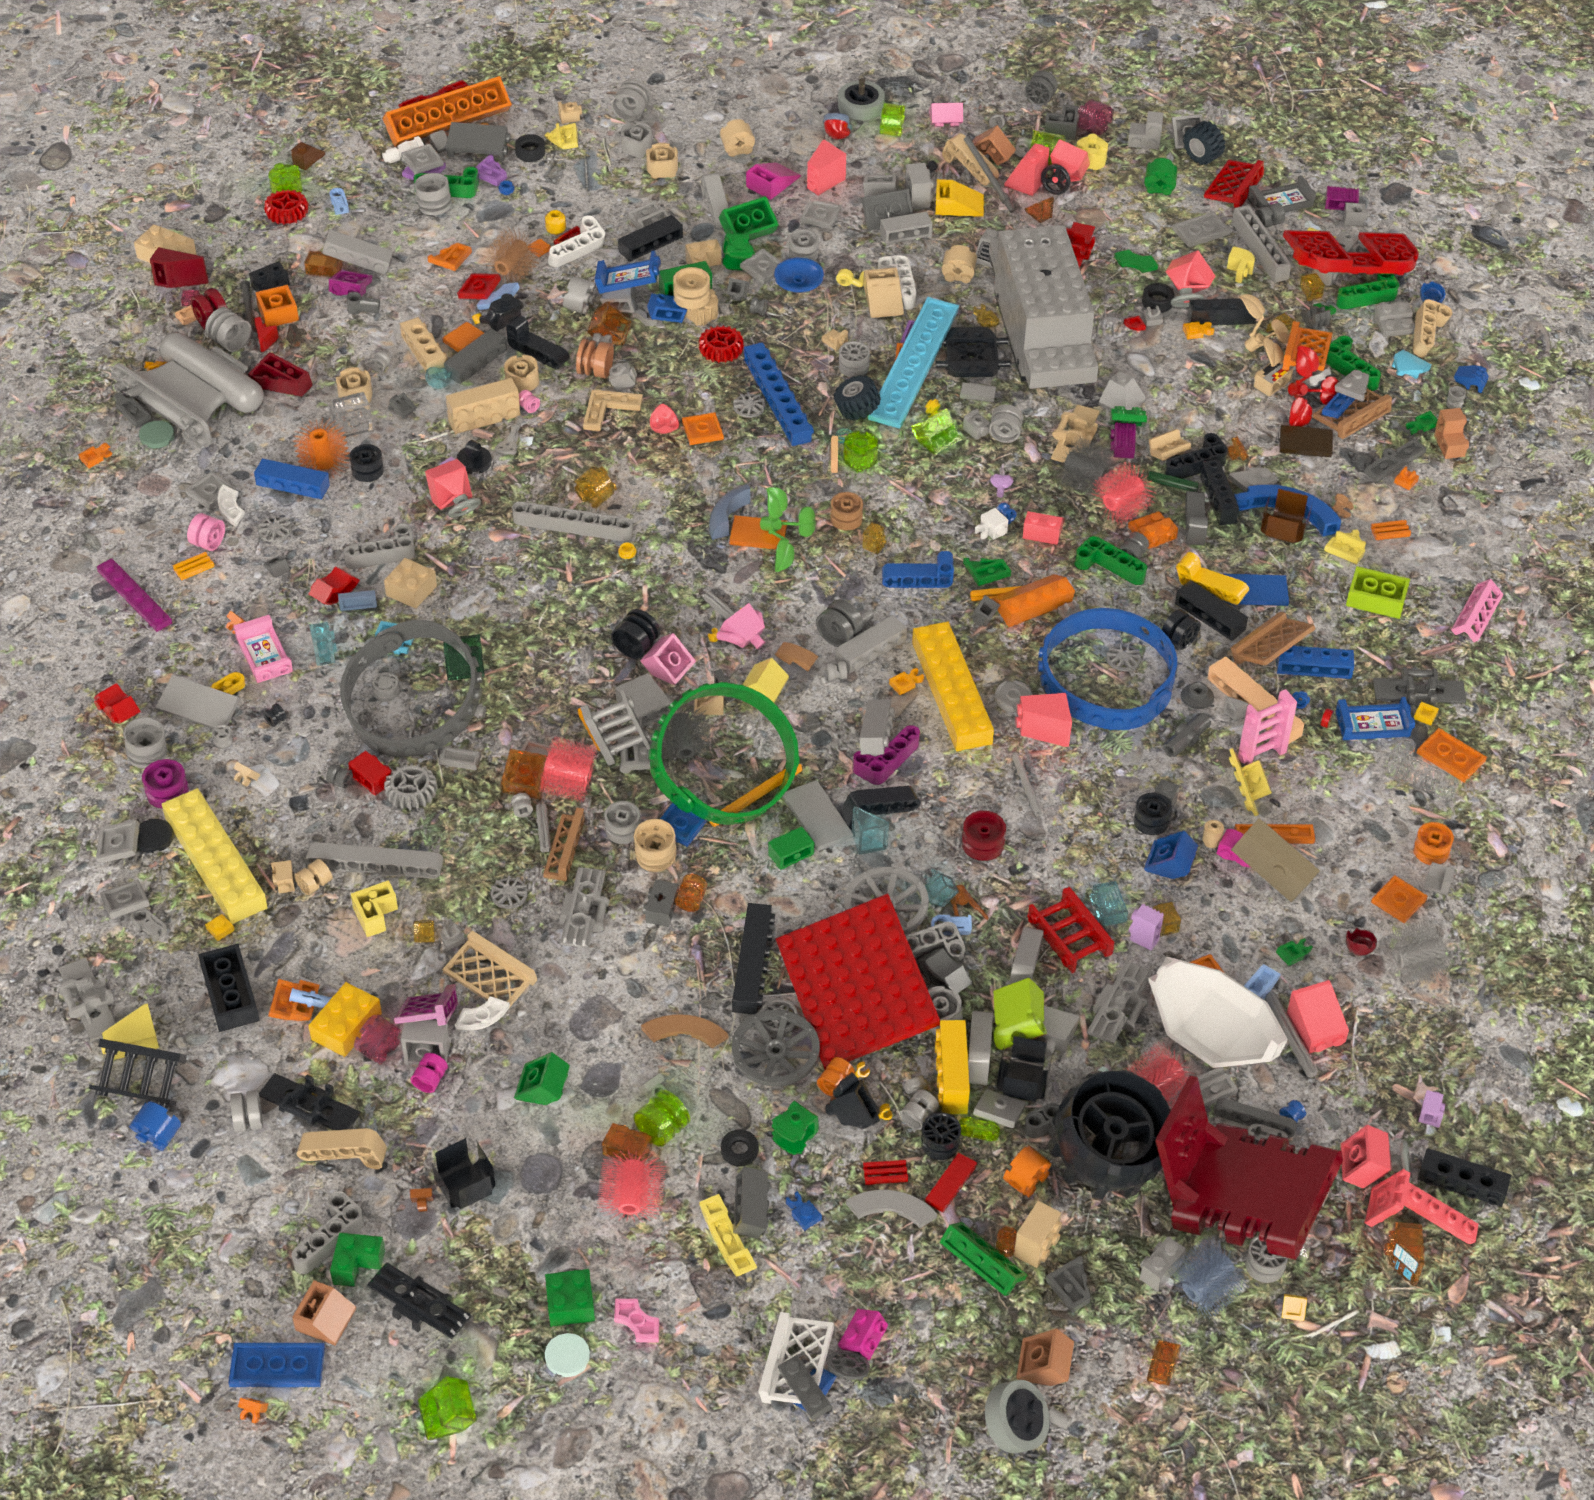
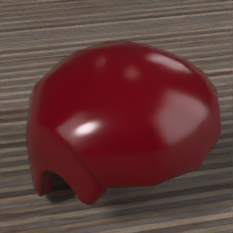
(1361, 942)

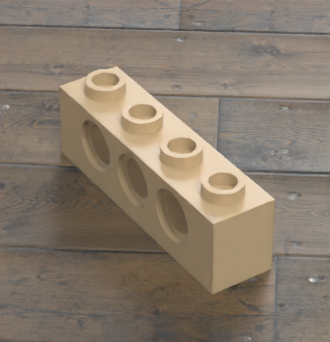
(422, 344)

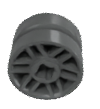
(1041, 88)

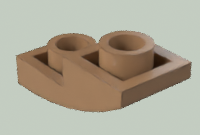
(793, 653)

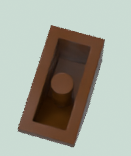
(305, 155)

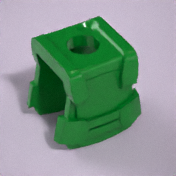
(736, 250)
(794, 1128)

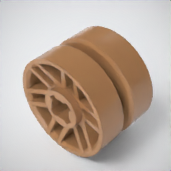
(846, 511)

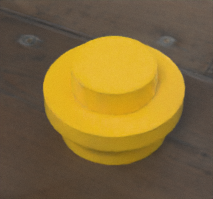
(932, 406)
(627, 550)

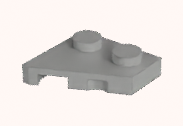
(1354, 385)

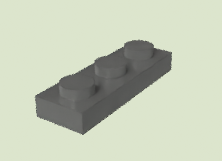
(804, 1387)

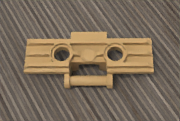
(1082, 424)

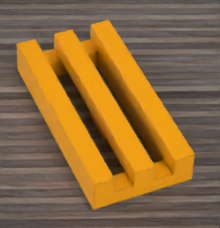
(193, 566)

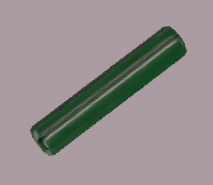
(1172, 481)

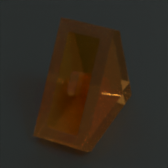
(1041, 210)

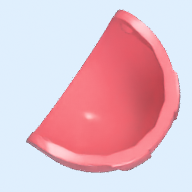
(664, 420)

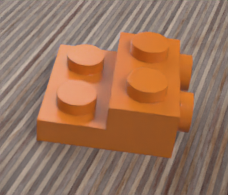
(1155, 528)

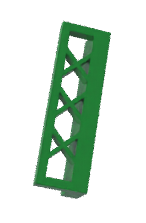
(982, 1257)

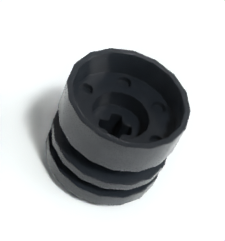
(635, 633)

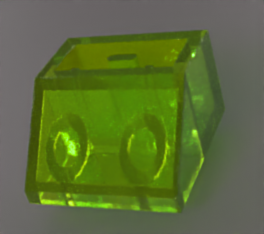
(936, 431)
(447, 1408)

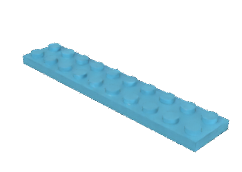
(914, 362)

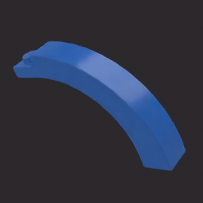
(1321, 514)

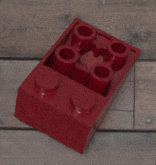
(177, 268)

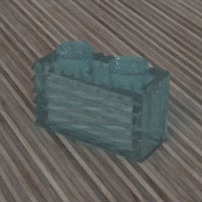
(1109, 903)

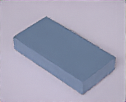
(357, 600)

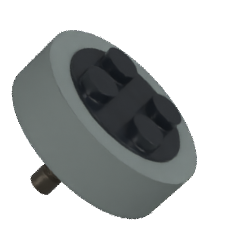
(861, 100)
(1017, 1416)

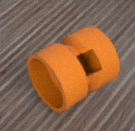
(834, 1073)

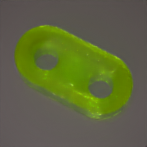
(979, 1129)

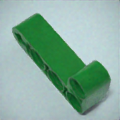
(461, 186)
(1382, 290)
(1345, 361)
(1111, 558)

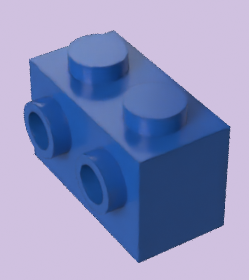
(665, 308)

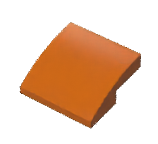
(288, 1010)

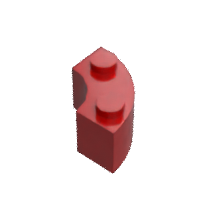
(335, 583)
(116, 704)

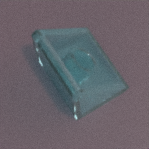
(869, 831)

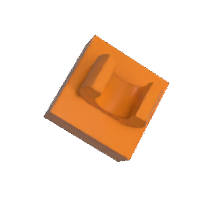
(1406, 478)
(235, 620)
(253, 1406)

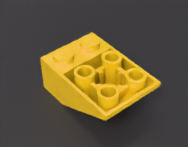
(957, 199)

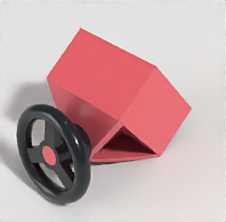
(1068, 165)

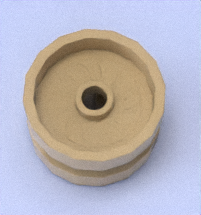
(691, 288)

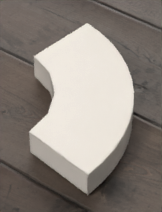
(228, 506)
(482, 1016)

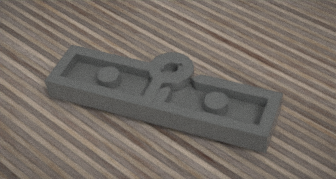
(1394, 460)

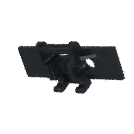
(290, 1094)
(416, 1305)

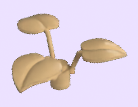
(1256, 340)

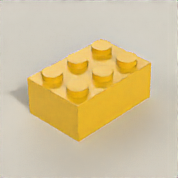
(343, 1018)

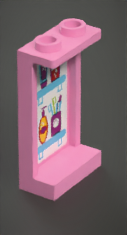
(262, 649)

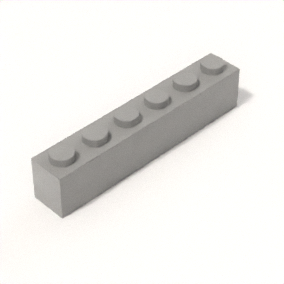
(1261, 243)

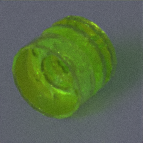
(662, 1117)

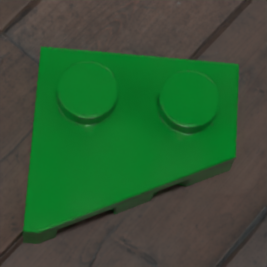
(987, 570)

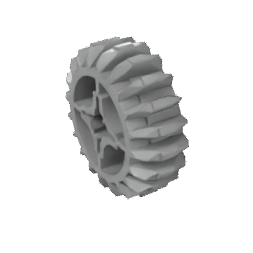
(410, 786)

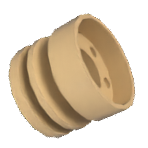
(655, 845)

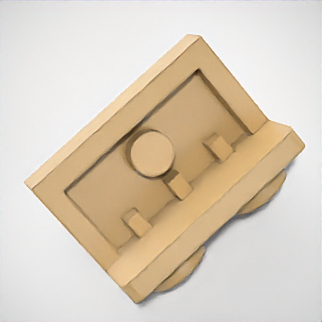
(1168, 445)

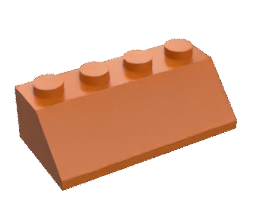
(1034, 599)

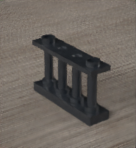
(131, 1053)

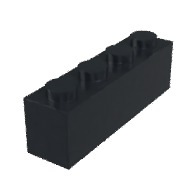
(650, 238)
(1219, 312)
(1211, 610)

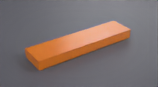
(1289, 832)

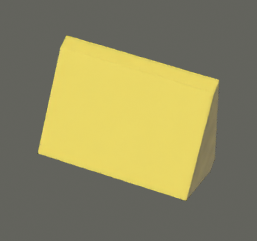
(767, 678)

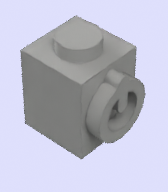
(622, 376)

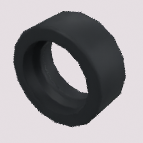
(527, 141)
(1160, 290)

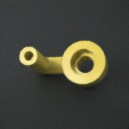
(846, 277)

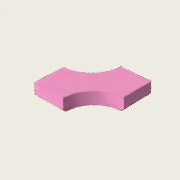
(644, 1326)

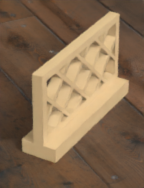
(496, 956)

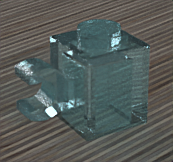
(940, 888)

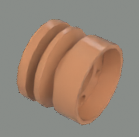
(594, 358)

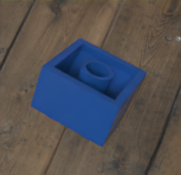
(1172, 855)

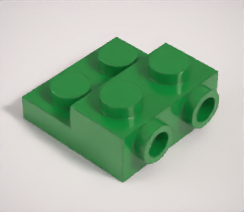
(1122, 415)

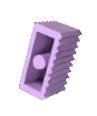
(1146, 926)

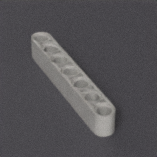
(572, 521)
(376, 860)

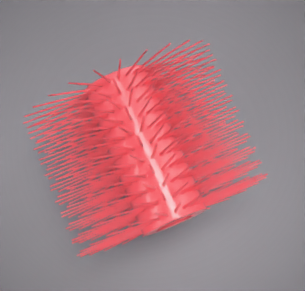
(1123, 493)
(569, 769)
(1164, 1074)
(632, 1185)

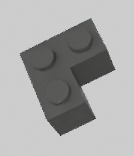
(1063, 123)

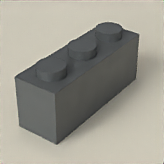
(751, 1202)

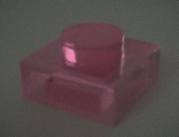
(186, 296)

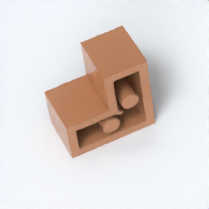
(995, 144)
(1450, 433)

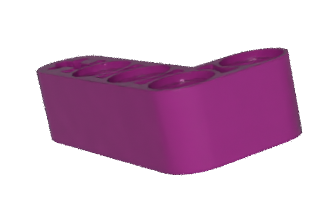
(880, 768)

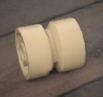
(311, 878)

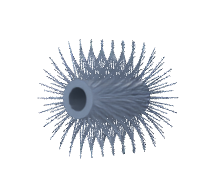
(1208, 1277)

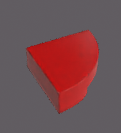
(1135, 323)

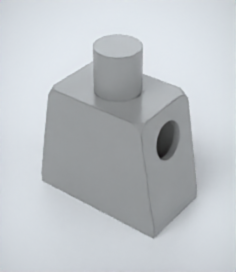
(1060, 1029)

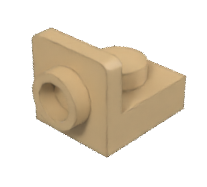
(835, 339)

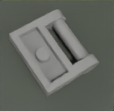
(640, 757)

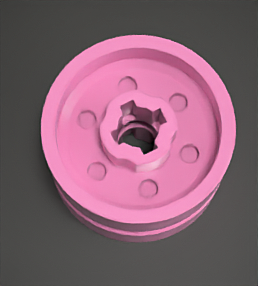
(206, 532)

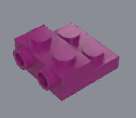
(349, 281)

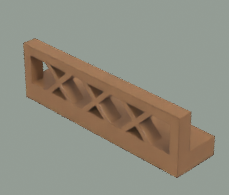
(569, 848)

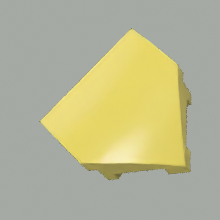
(564, 136)
(1347, 546)

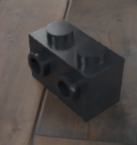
(269, 277)

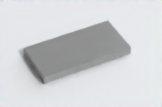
(197, 702)
(817, 815)

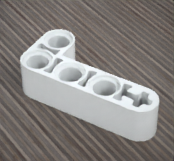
(589, 240)
(906, 279)

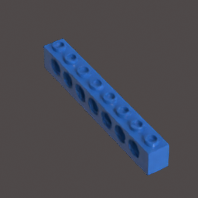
(778, 394)

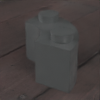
(943, 971)

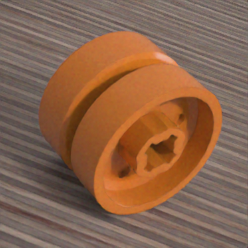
(1433, 843)

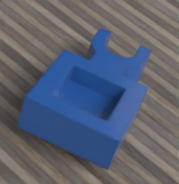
(804, 1213)

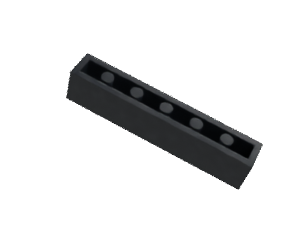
(752, 959)

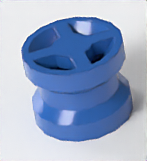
(1009, 513)
(1294, 1110)

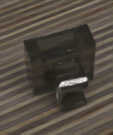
(294, 335)

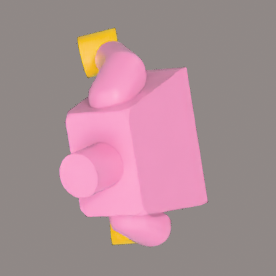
(741, 628)

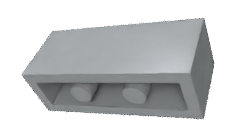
(906, 227)

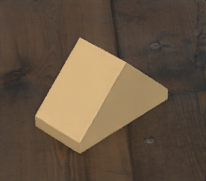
(713, 705)

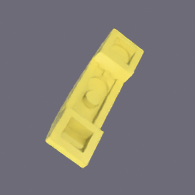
(729, 1243)

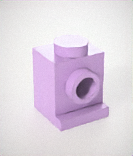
(1432, 1109)

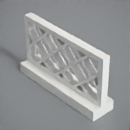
(779, 1351)

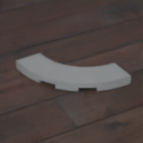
(889, 1200)

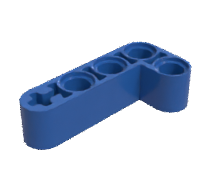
(920, 575)

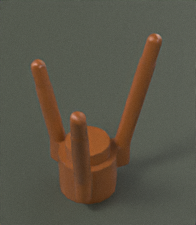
(963, 898)

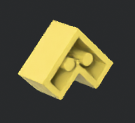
(372, 904)

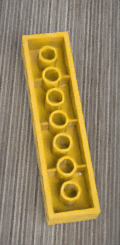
(952, 686)

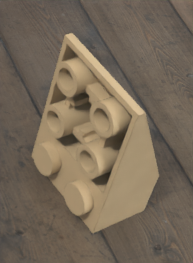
(883, 292)

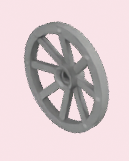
(894, 873)

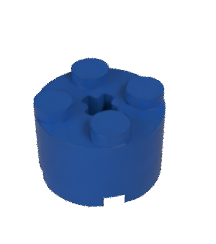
(155, 1125)

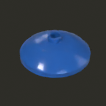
(798, 275)

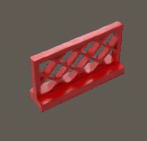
(1240, 193)

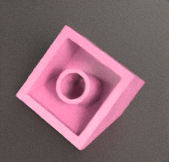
(946, 114)
(668, 659)

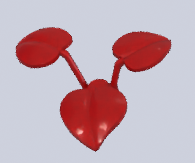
(1306, 363)

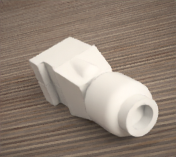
(394, 154)

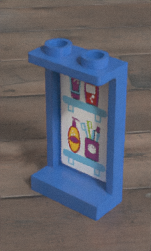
(627, 275)
(1374, 720)

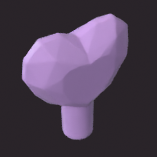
(1001, 483)

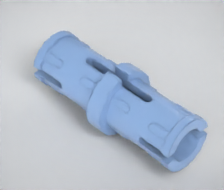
(309, 998)

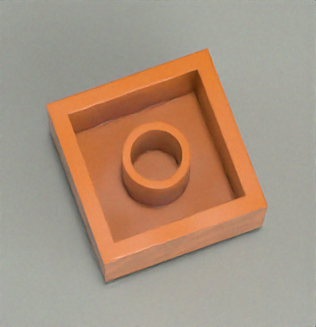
(277, 306)

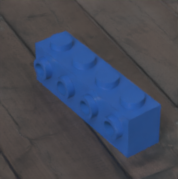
(292, 478)
(1316, 662)

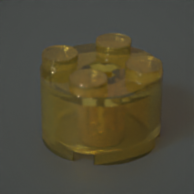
(594, 486)

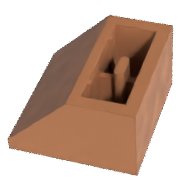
(323, 1313)

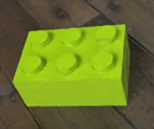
(1378, 592)

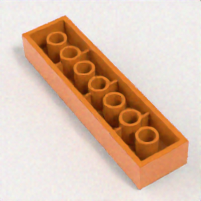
(438, 112)

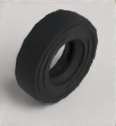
(739, 1136)

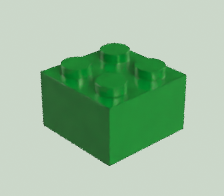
(569, 1297)

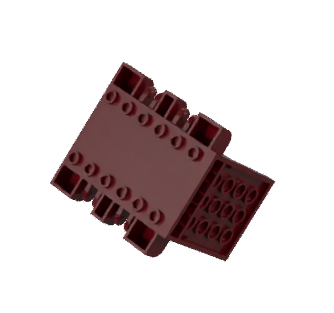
(1241, 1184)

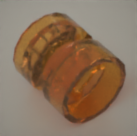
(691, 892)

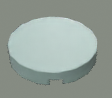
(567, 1355)

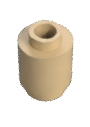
(1212, 833)

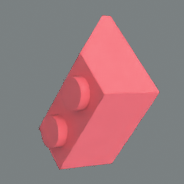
(1042, 527)

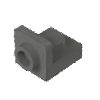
(402, 405)

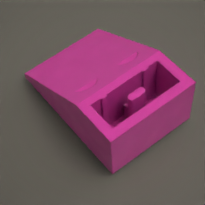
(770, 179)

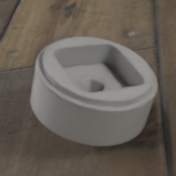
(996, 120)

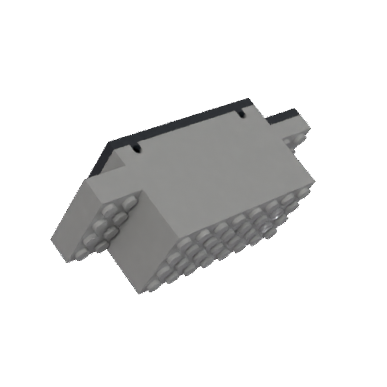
(1044, 306)

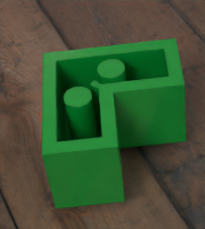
(355, 1252)

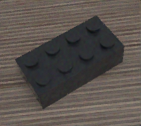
(228, 987)

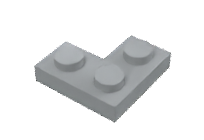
(1315, 378)

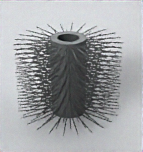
(1086, 465)
(683, 736)

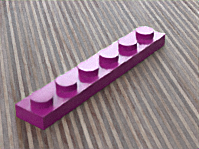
(134, 595)

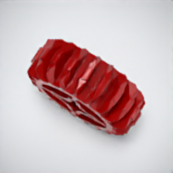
(286, 206)
(721, 344)

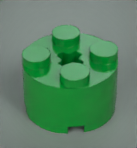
(1161, 176)

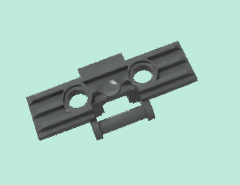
(1415, 694)

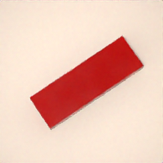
(950, 1182)

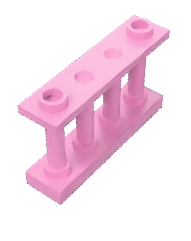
(1278, 735)

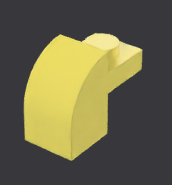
(1242, 262)

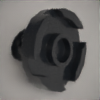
(474, 457)

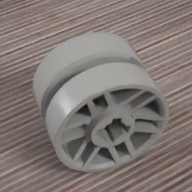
(804, 244)
(854, 359)
(1006, 423)
(621, 821)
(246, 1111)
(1263, 1265)

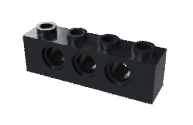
(1219, 492)
(1475, 1175)

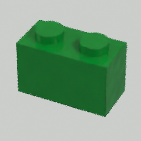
(791, 848)

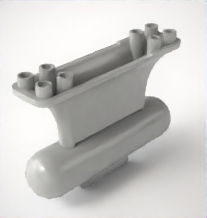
(190, 385)

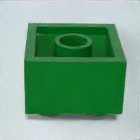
(542, 1080)

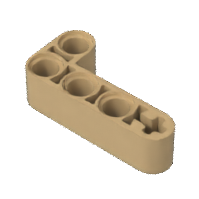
(957, 149)
(1427, 318)
(343, 1145)

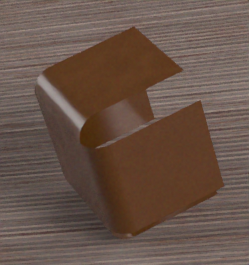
(1287, 517)

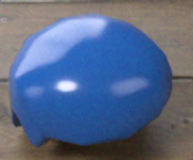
(1433, 292)

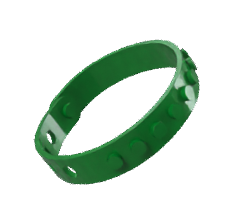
(684, 798)

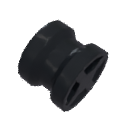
(274, 715)

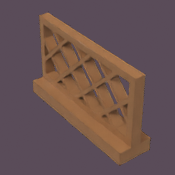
(1358, 417)
(1262, 639)

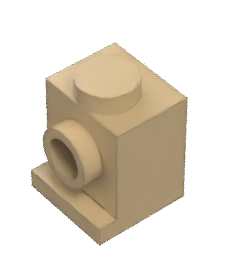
(569, 112)
(283, 876)

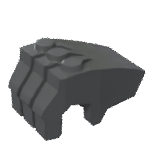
(1316, 317)

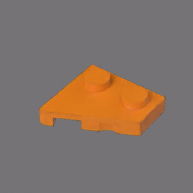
(451, 257)

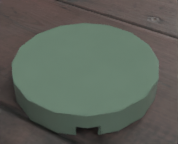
(156, 434)

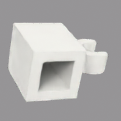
(992, 524)

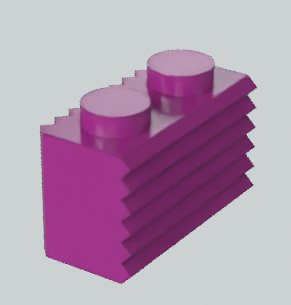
(1338, 196)
(1123, 440)

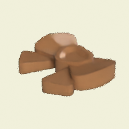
(1340, 504)

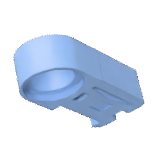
(339, 202)
(962, 923)

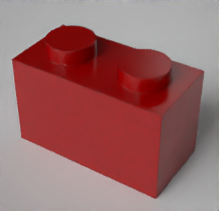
(369, 772)

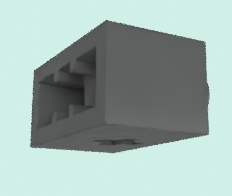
(661, 903)

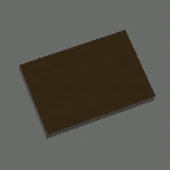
(1306, 441)

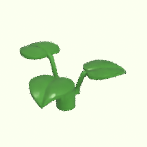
(807, 523)

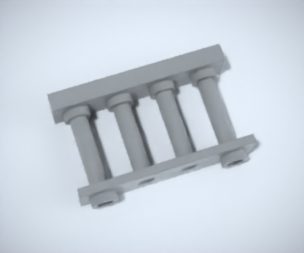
(602, 740)

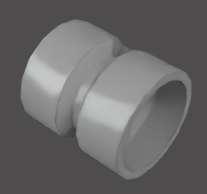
(918, 1109)

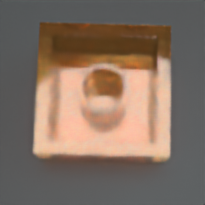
(523, 773)

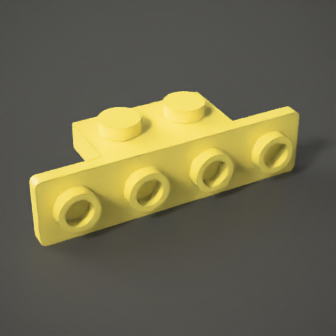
(1252, 779)

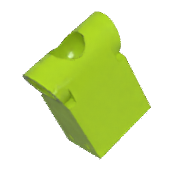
(1018, 1012)

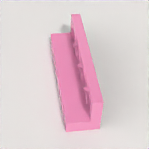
(1476, 605)

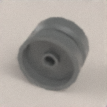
(839, 622)

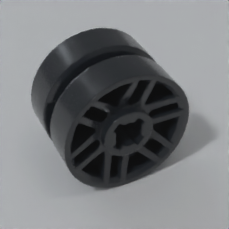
(366, 463)
(1181, 628)
(1152, 813)
(940, 1136)

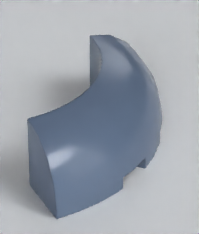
(724, 507)

